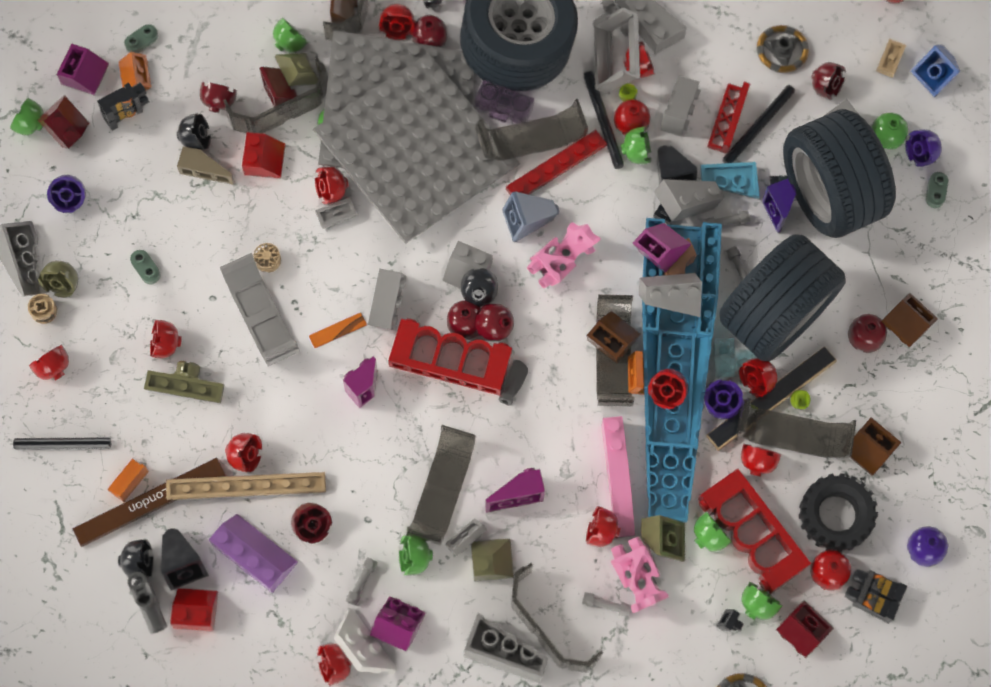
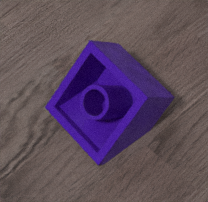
(778, 201)

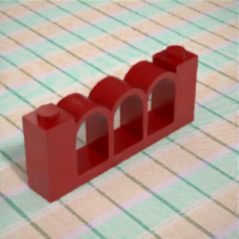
(409, 333)
(770, 577)

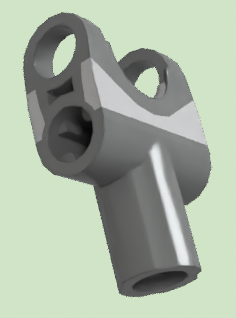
(150, 611)

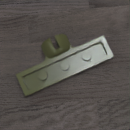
(184, 383)

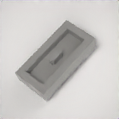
(336, 213)
(465, 537)

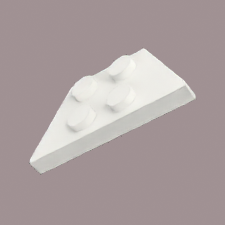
(361, 647)

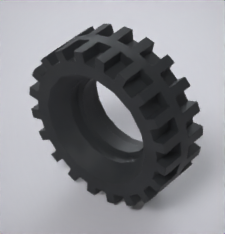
(855, 494)

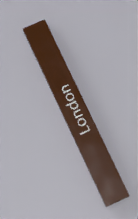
(138, 506)

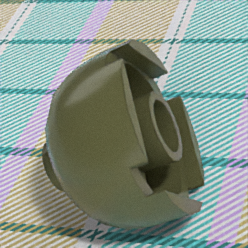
(59, 278)

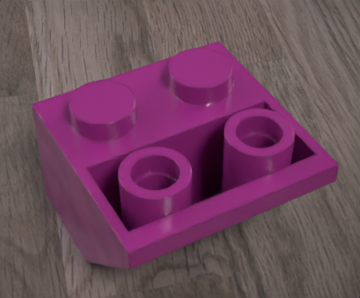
(82, 69)
(661, 245)
(361, 383)
(397, 623)

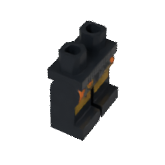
(122, 104)
(876, 595)

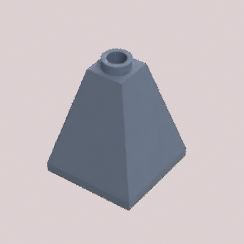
(527, 214)

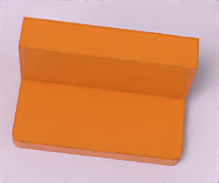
(134, 70)
(636, 373)
(128, 480)

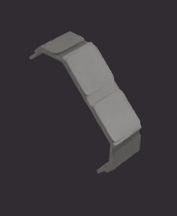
(258, 310)

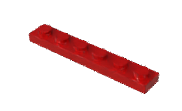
(558, 164)

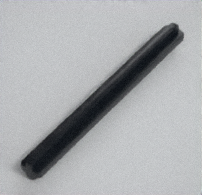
(603, 120)
(759, 124)

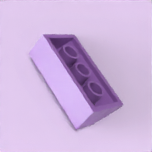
(253, 552)

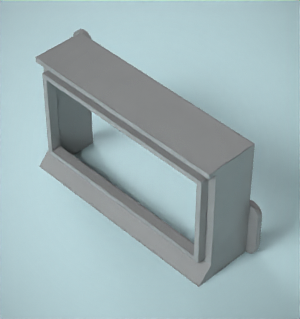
(603, 28)

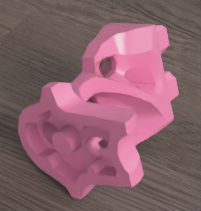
(577, 240)
(634, 562)

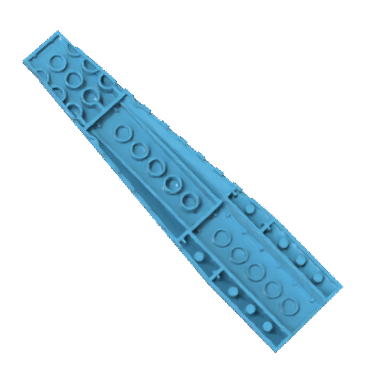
(684, 345)

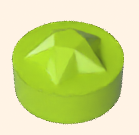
(627, 92)
(800, 399)

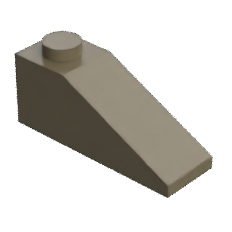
(198, 164)

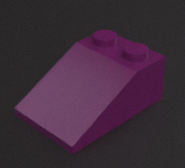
(520, 491)

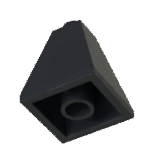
(674, 165)
(180, 561)

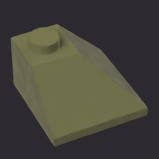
(297, 69)
(664, 536)
(492, 559)

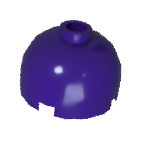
(923, 147)
(66, 193)
(723, 399)
(927, 546)

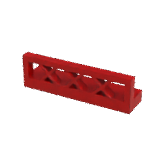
(735, 117)

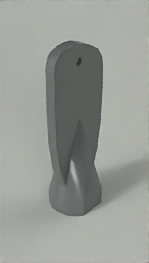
(513, 382)

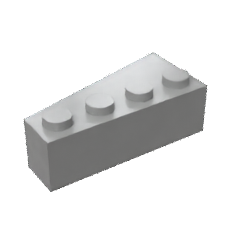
(655, 24)
(503, 651)

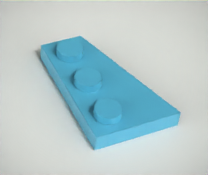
(733, 177)

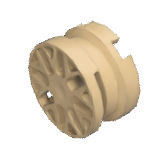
(267, 258)
(42, 308)

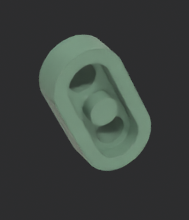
(142, 39)
(937, 188)
(145, 265)

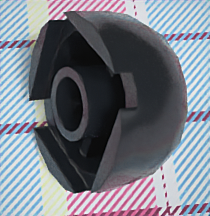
(193, 132)
(479, 286)
(136, 558)

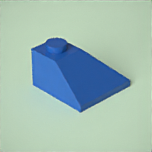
(936, 69)

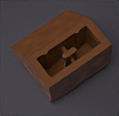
(909, 320)
(613, 336)
(873, 446)

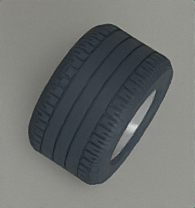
(518, 55)
(839, 173)
(782, 297)

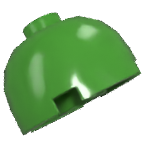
(287, 37)
(26, 120)
(890, 130)
(637, 146)
(710, 534)
(415, 555)
(759, 603)

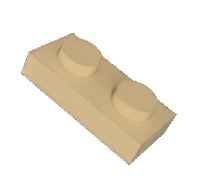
(891, 58)

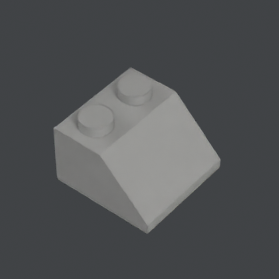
(464, 259)

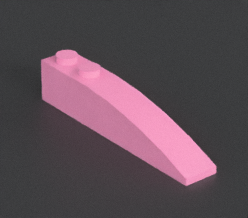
(618, 474)

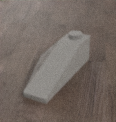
(19, 255)

